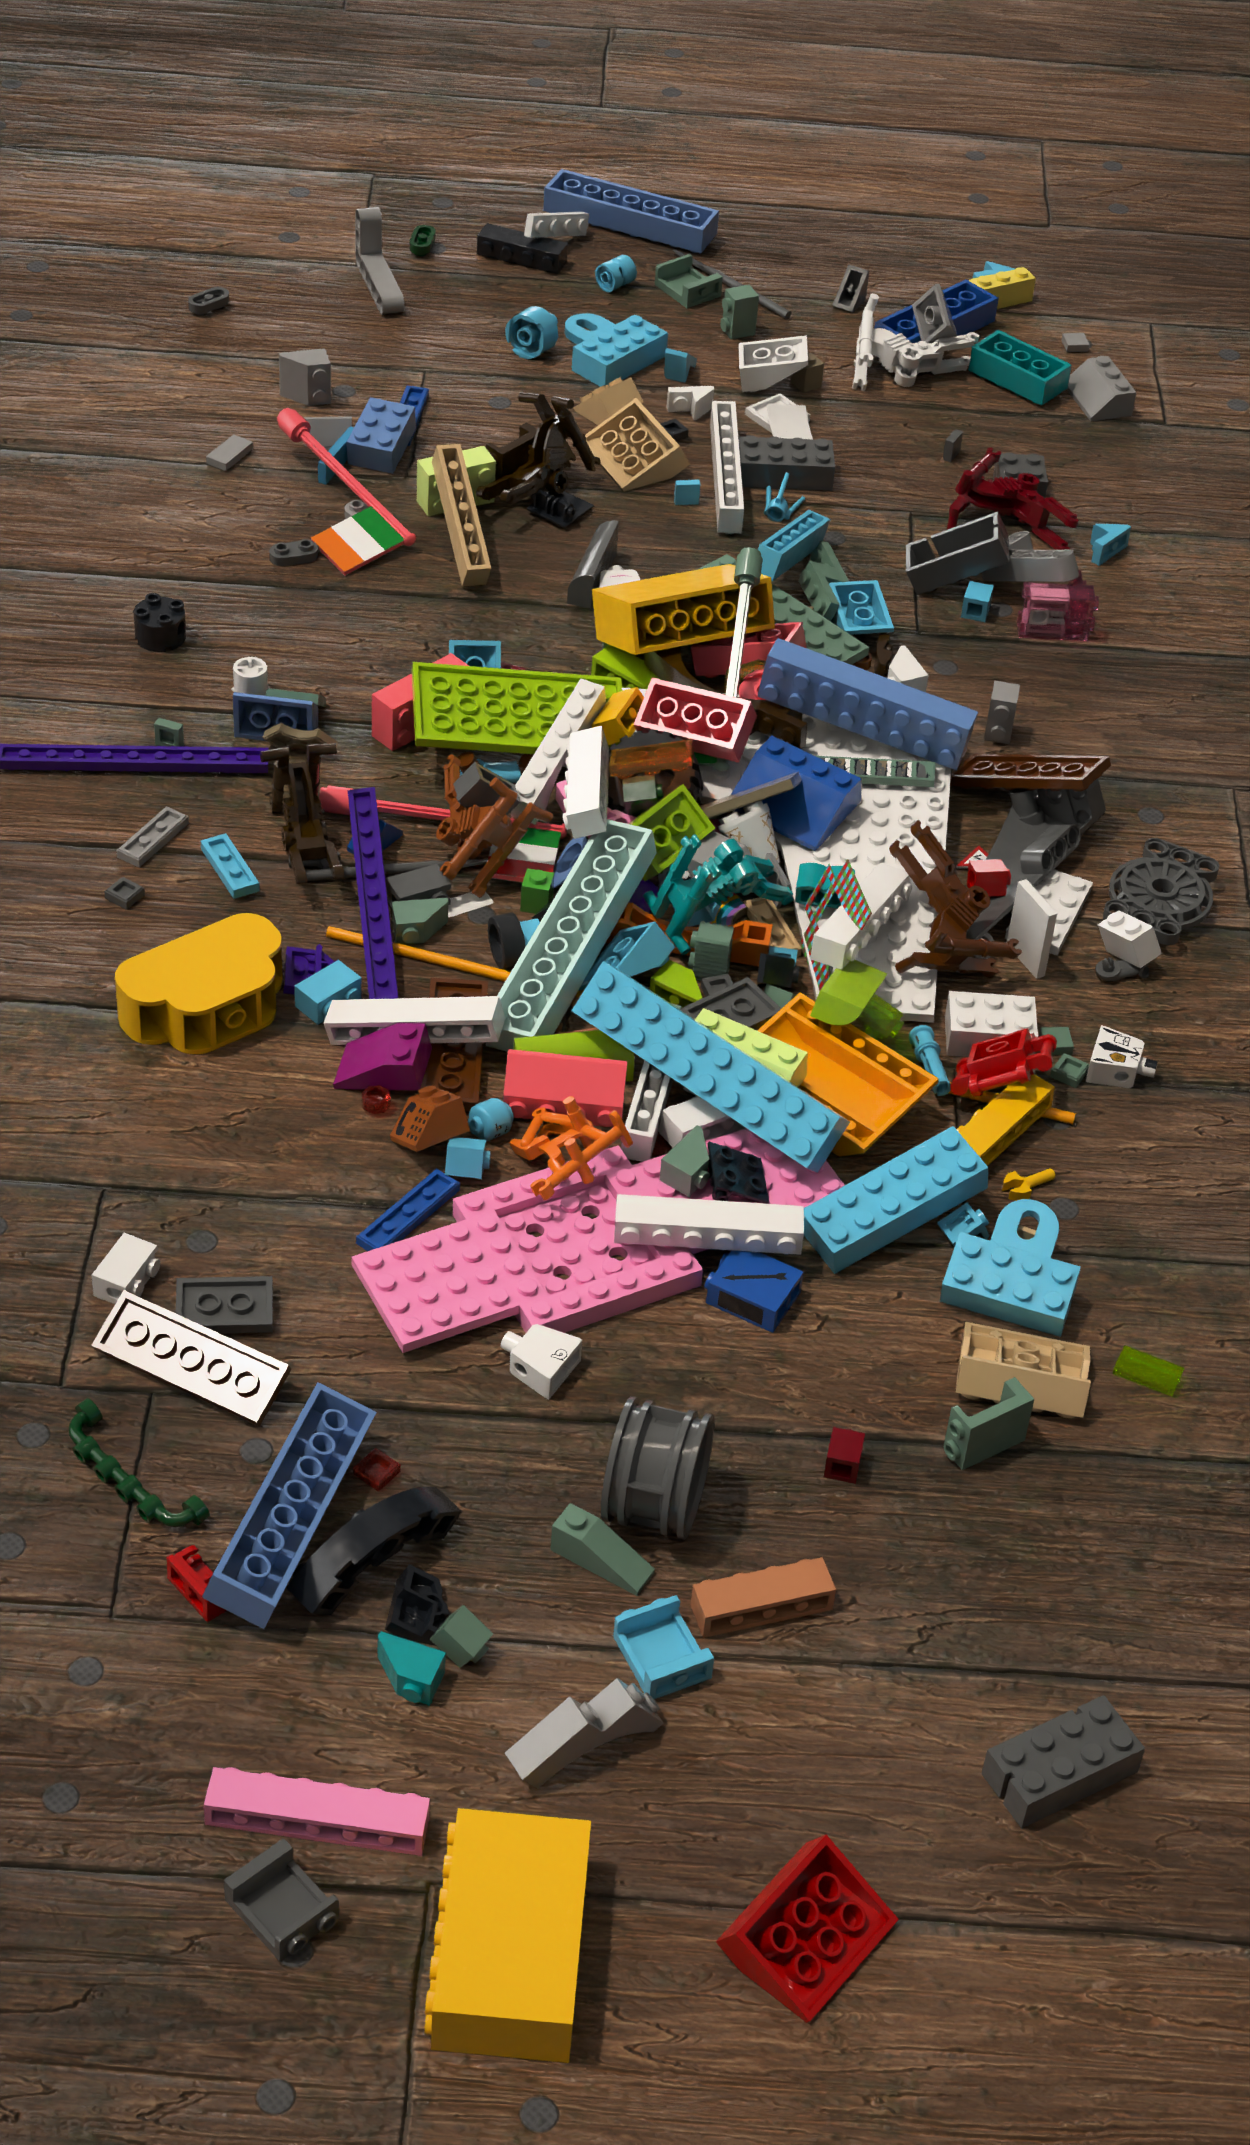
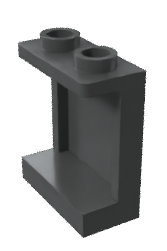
(280, 1901)

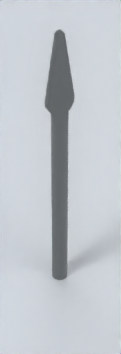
(733, 283)
(390, 869)

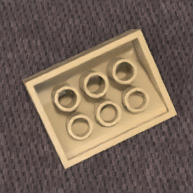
(636, 448)

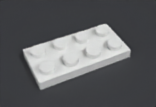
(1066, 896)

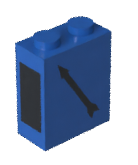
(754, 1288)

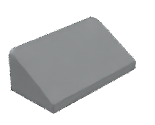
(328, 429)

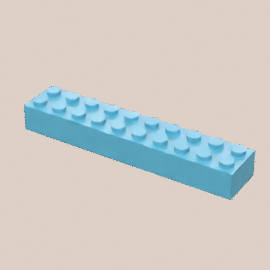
(711, 1067)

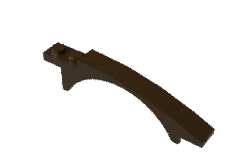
(771, 717)

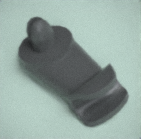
(1112, 970)

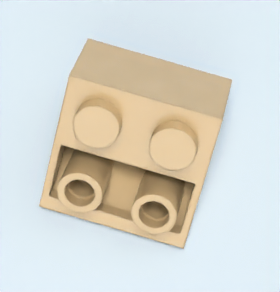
(607, 400)

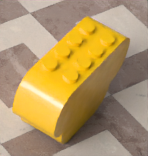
(203, 986)

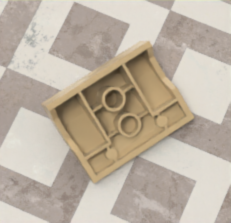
(1046, 1367)

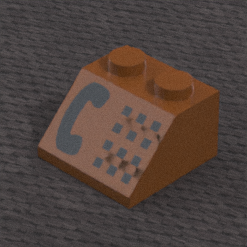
(430, 1119)

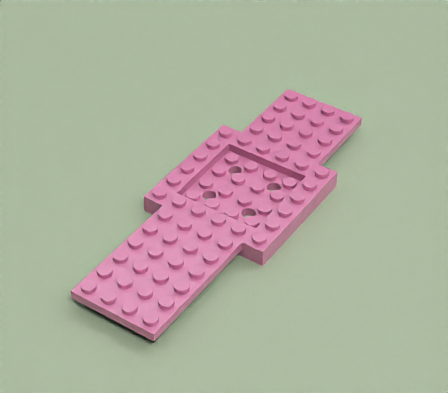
(495, 1269)

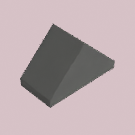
(852, 289)

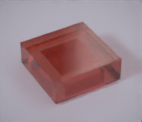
(377, 1469)

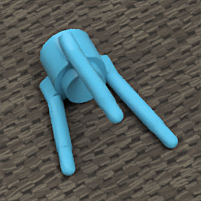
(777, 508)

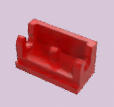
(191, 1579)

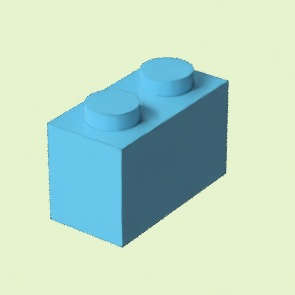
(331, 983)

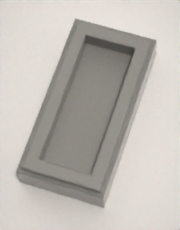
(229, 452)

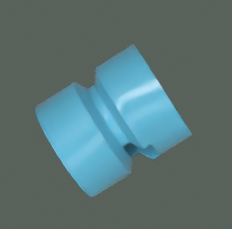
(615, 273)

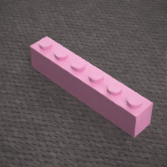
(317, 1811)

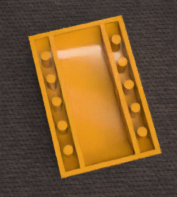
(851, 1074)

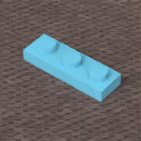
(230, 866)

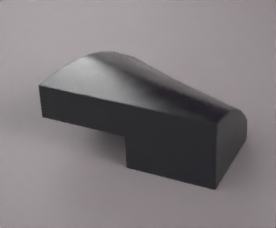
(416, 1606)

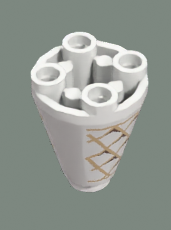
(752, 829)

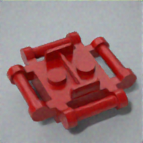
(1003, 1062)

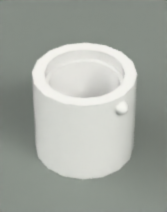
(250, 676)

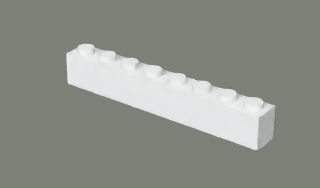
(726, 467)

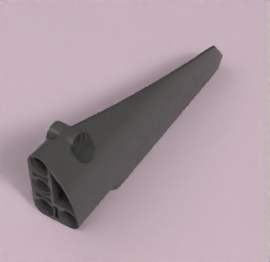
(1036, 838)

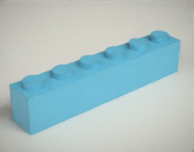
(792, 543)

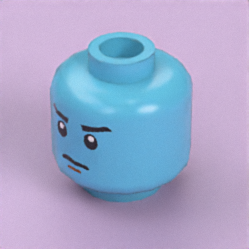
(490, 1119)

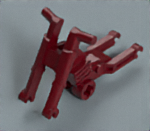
(1011, 497)

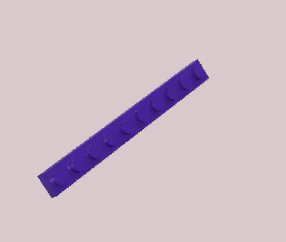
(132, 758)
(372, 894)

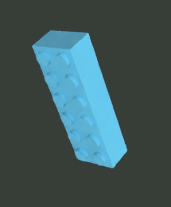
(894, 1199)

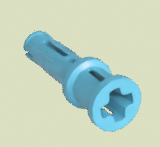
(928, 1053)

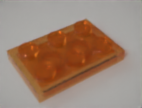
(651, 758)

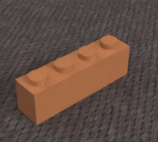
(762, 1597)

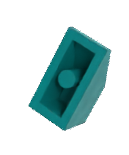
(411, 1667)

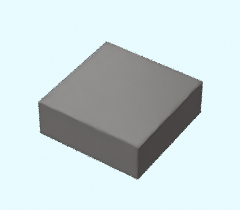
(1075, 342)

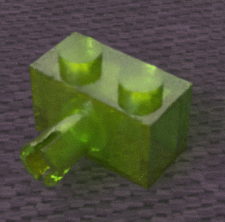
(880, 1019)

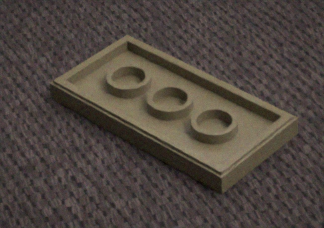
(751, 795)

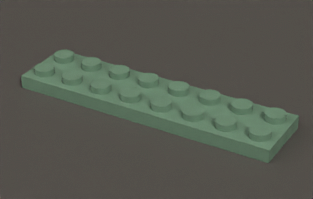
(819, 632)

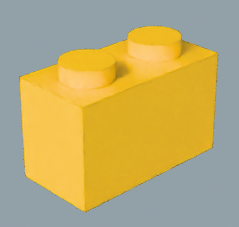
(619, 715)

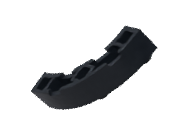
(370, 1539)

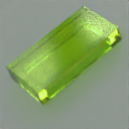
(1148, 1370)

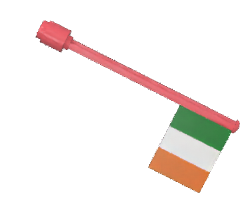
(361, 536)

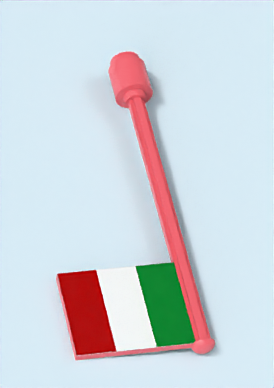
(534, 851)

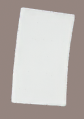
(789, 421)

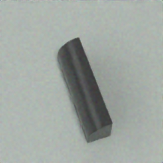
(597, 558)

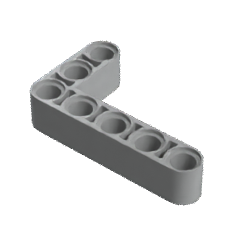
(372, 262)
(1032, 564)

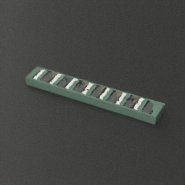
(887, 770)

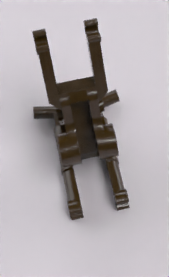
(547, 454)
(304, 829)

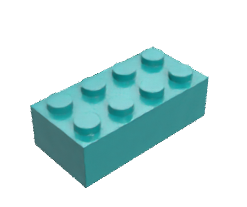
(1019, 367)

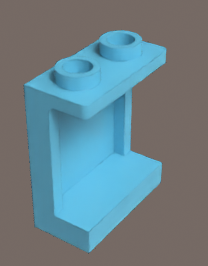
(661, 1648)

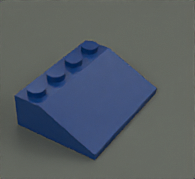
(815, 805)

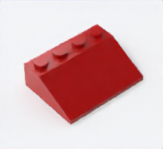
(808, 1928)

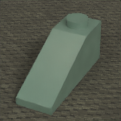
(599, 1549)

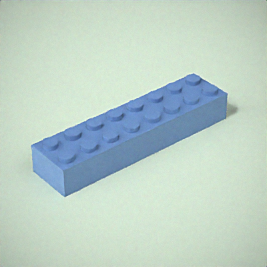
(632, 210)
(867, 703)
(289, 1506)

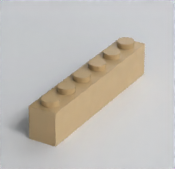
(461, 515)

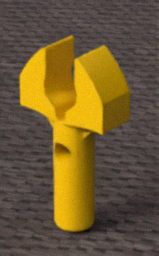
(1023, 1184)

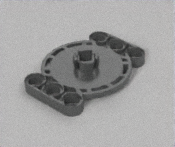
(1184, 883)

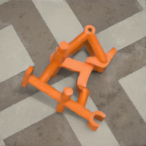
(571, 1127)

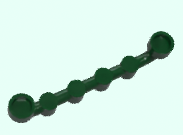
(128, 1485)

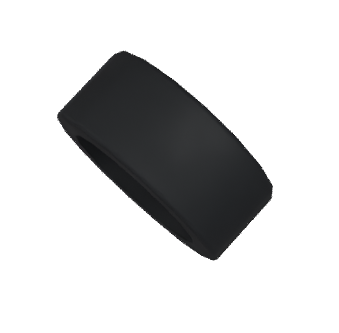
(505, 939)

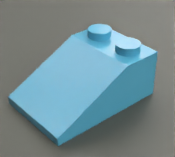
(861, 608)
(635, 951)

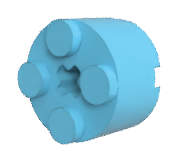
(532, 332)

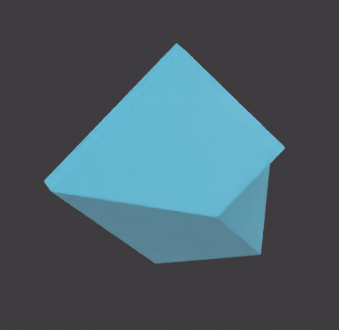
(477, 652)

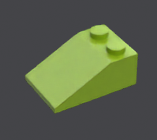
(671, 820)

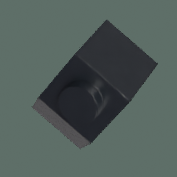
(777, 971)

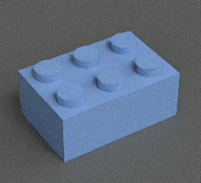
(381, 435)

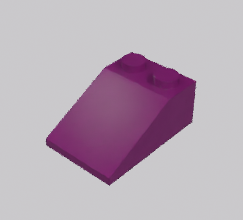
(388, 1058)

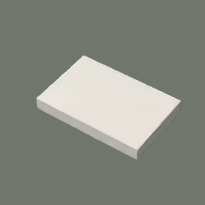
(1033, 927)

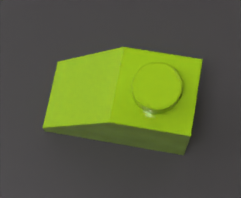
(675, 984)

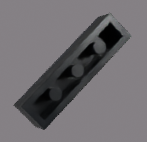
(515, 248)

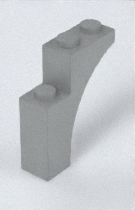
(579, 1727)

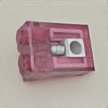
(1057, 610)

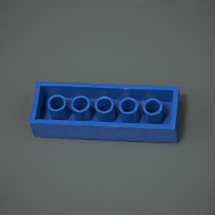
(968, 305)

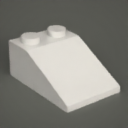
(770, 361)

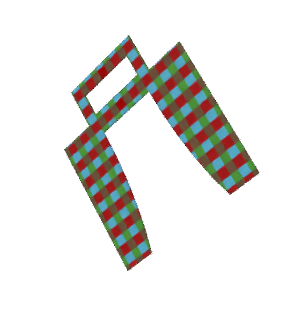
(853, 902)

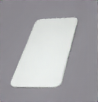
(467, 902)

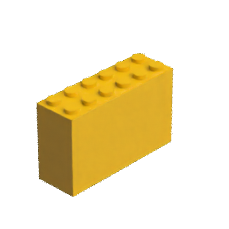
(678, 610)
(508, 1936)

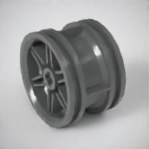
(657, 1467)

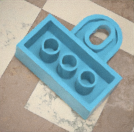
(612, 348)
(1013, 1275)

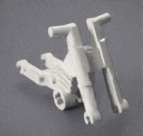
(904, 357)

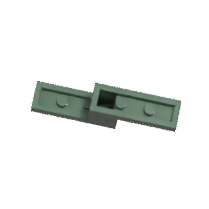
(817, 575)

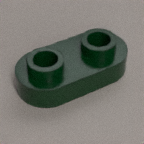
(422, 240)

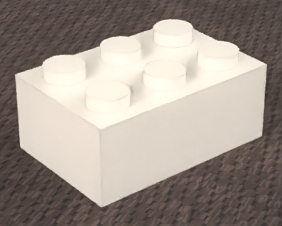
(985, 1016)

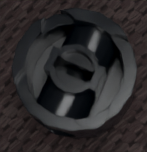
(159, 623)

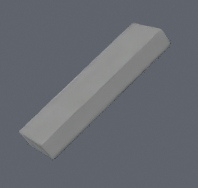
(152, 836)

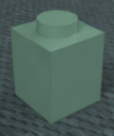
(462, 1637)

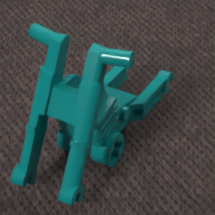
(712, 883)

